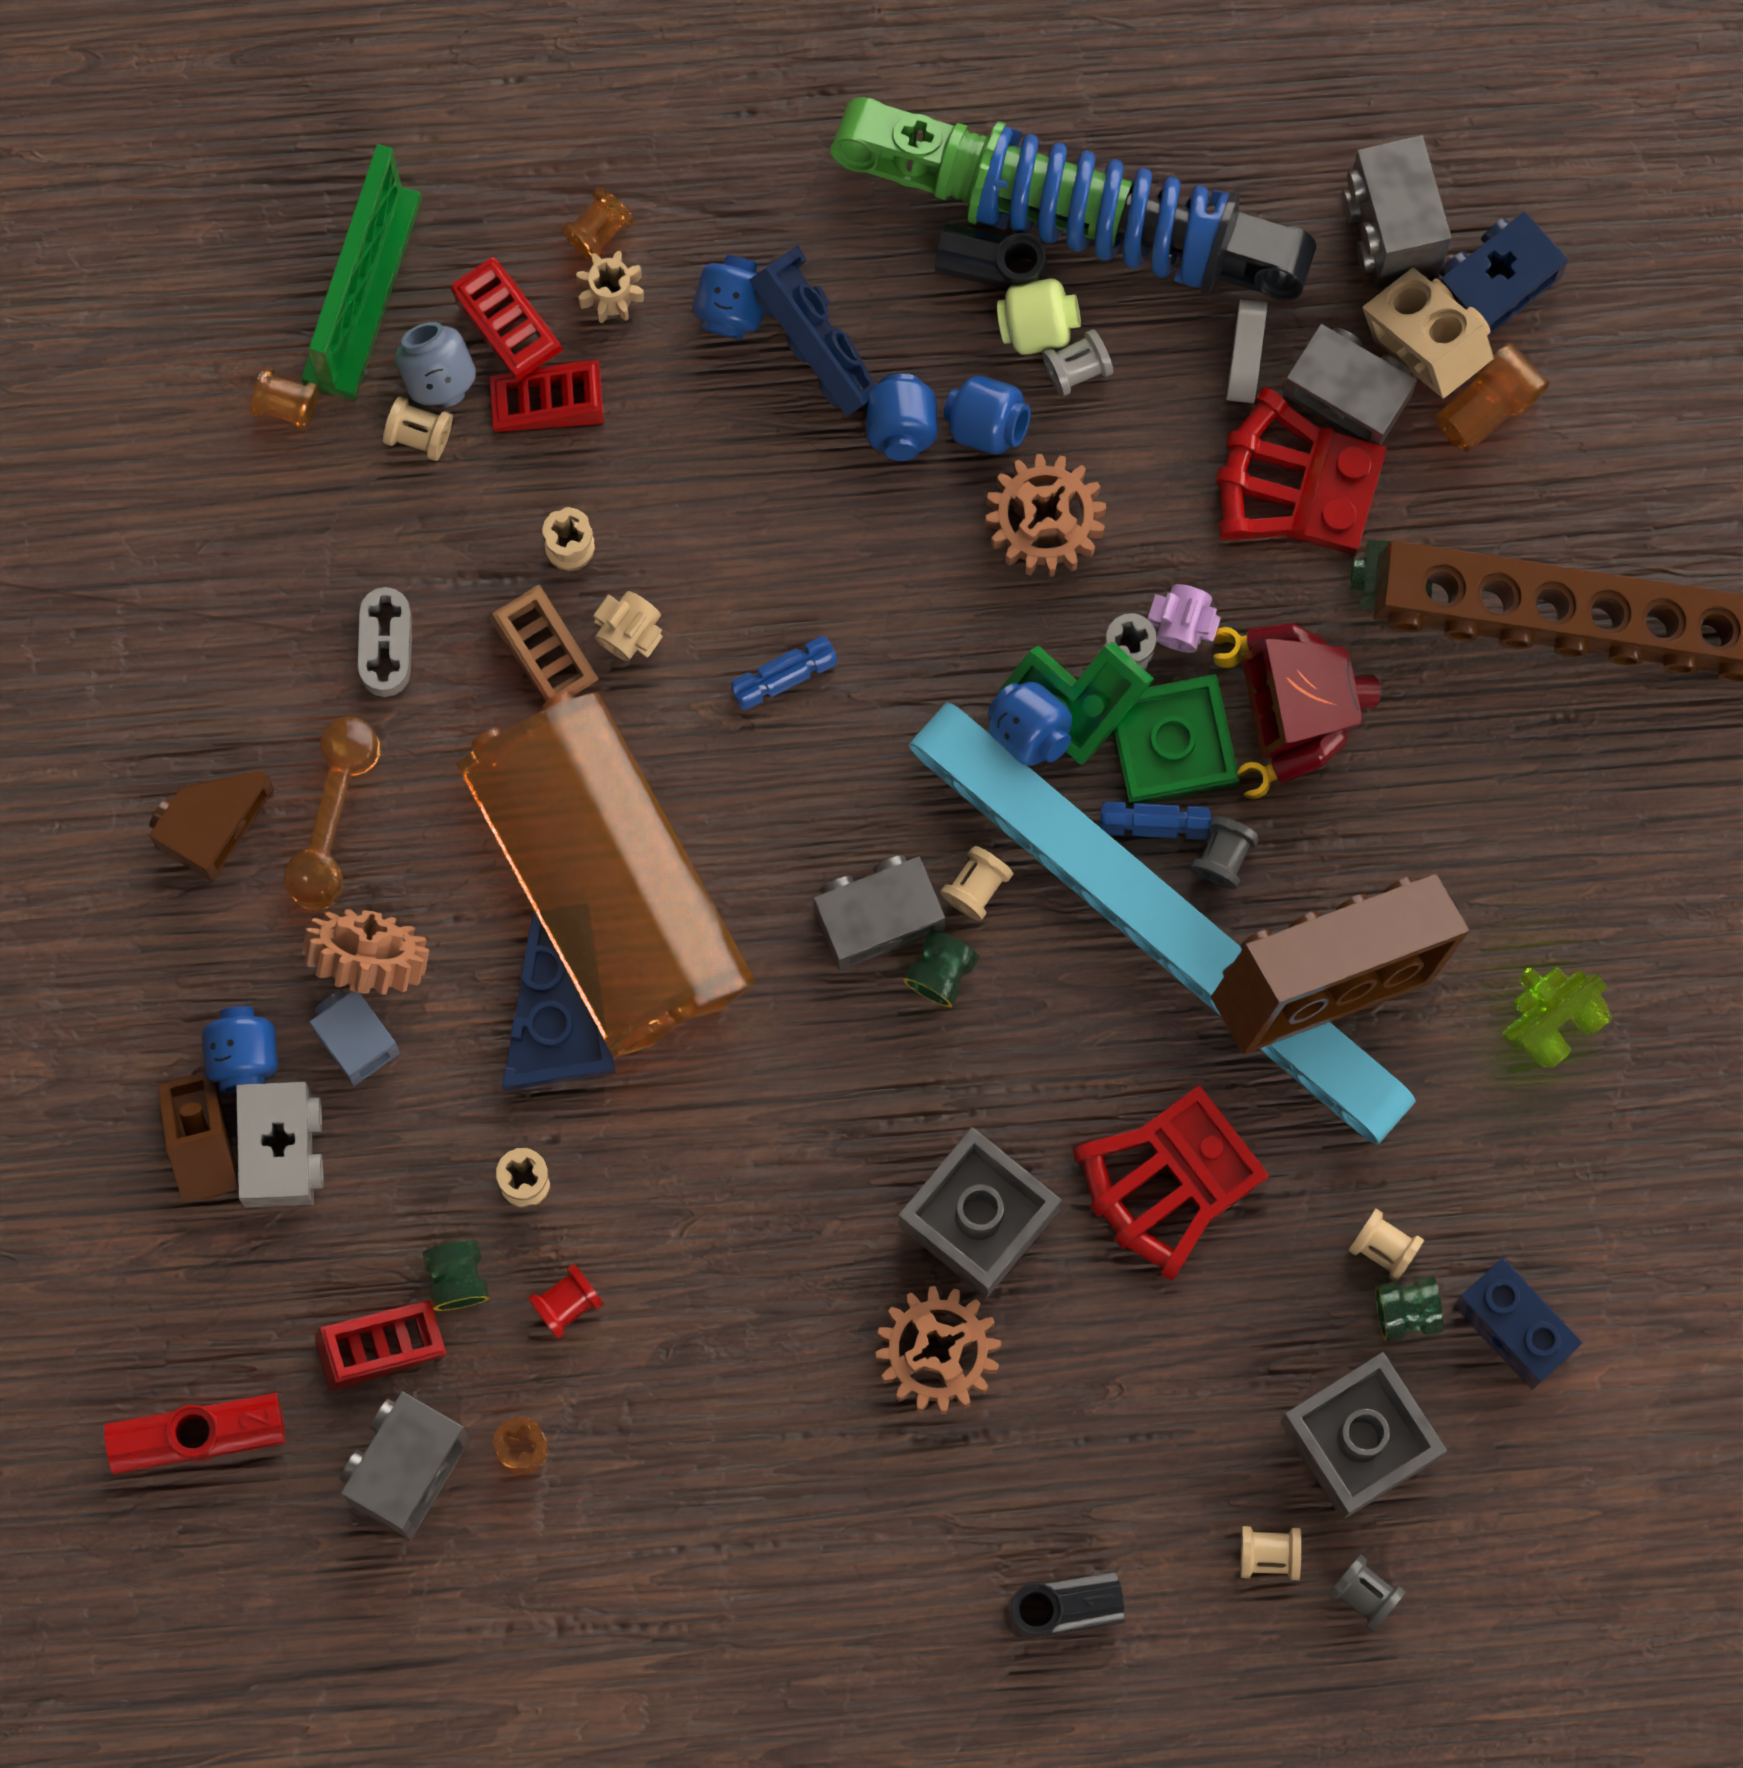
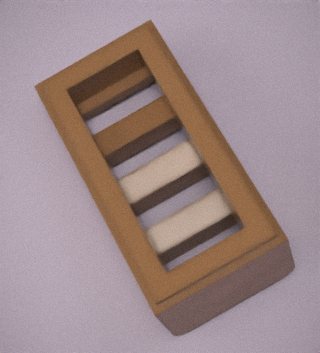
(561, 636)

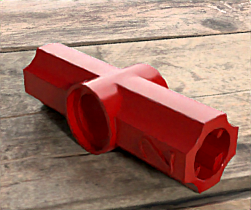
(157, 1438)

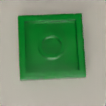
(1176, 742)

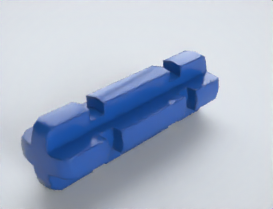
(783, 672)
(1155, 820)

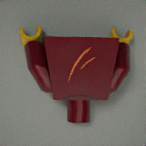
(1298, 697)

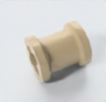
(404, 415)
(561, 524)
(976, 883)
(521, 1160)
(1386, 1245)
(1270, 1553)

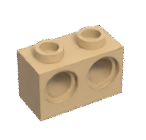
(1429, 331)

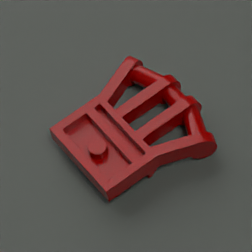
(1334, 488)
(1200, 1154)

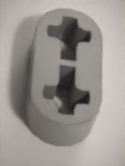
(1246, 351)
(398, 642)

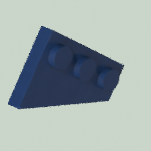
(804, 316)
(552, 1027)

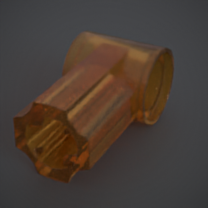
(1501, 389)

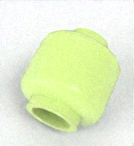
(1038, 316)

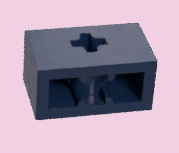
(1520, 250)
(1517, 1323)

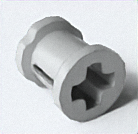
(1077, 362)
(1140, 632)

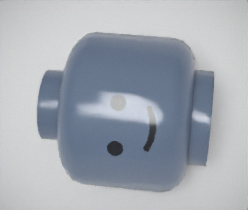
(435, 365)

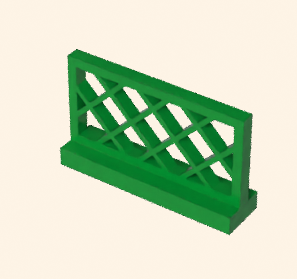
(362, 279)

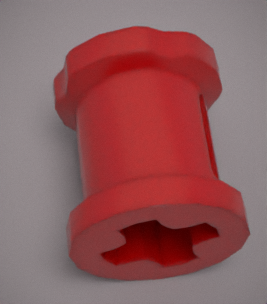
(565, 1301)

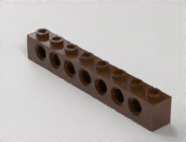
(1573, 592)

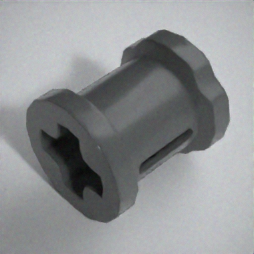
(1225, 852)
(1366, 1593)

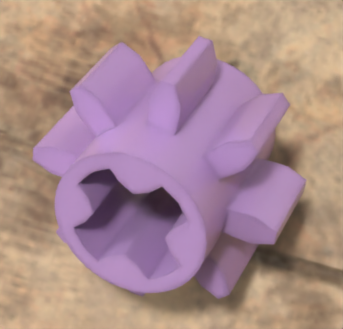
(1184, 618)

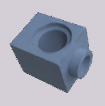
(353, 1035)

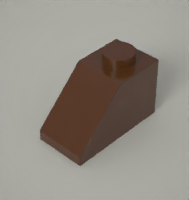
(209, 820)
(197, 1138)

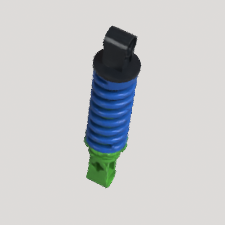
(1089, 205)

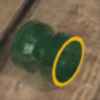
(941, 968)
(455, 1275)
(1409, 1308)

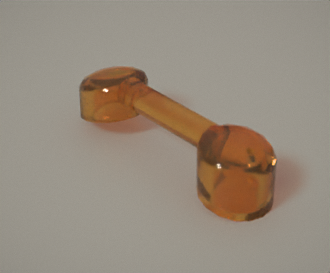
(312, 874)

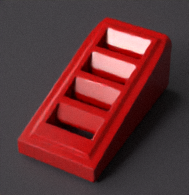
(485, 291)
(557, 375)
(385, 1363)

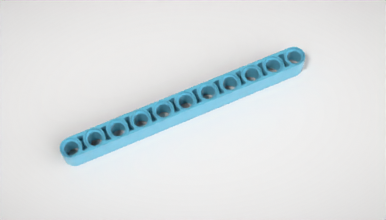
(1145, 910)

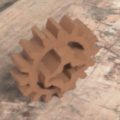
(1063, 531)
(365, 951)
(926, 1327)

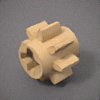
(618, 275)
(627, 626)

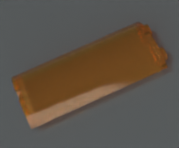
(604, 872)

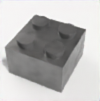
(1396, 211)
(979, 1212)
(1363, 1435)
(404, 1464)

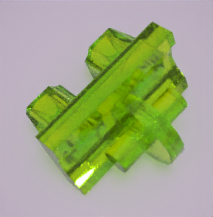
(1574, 999)

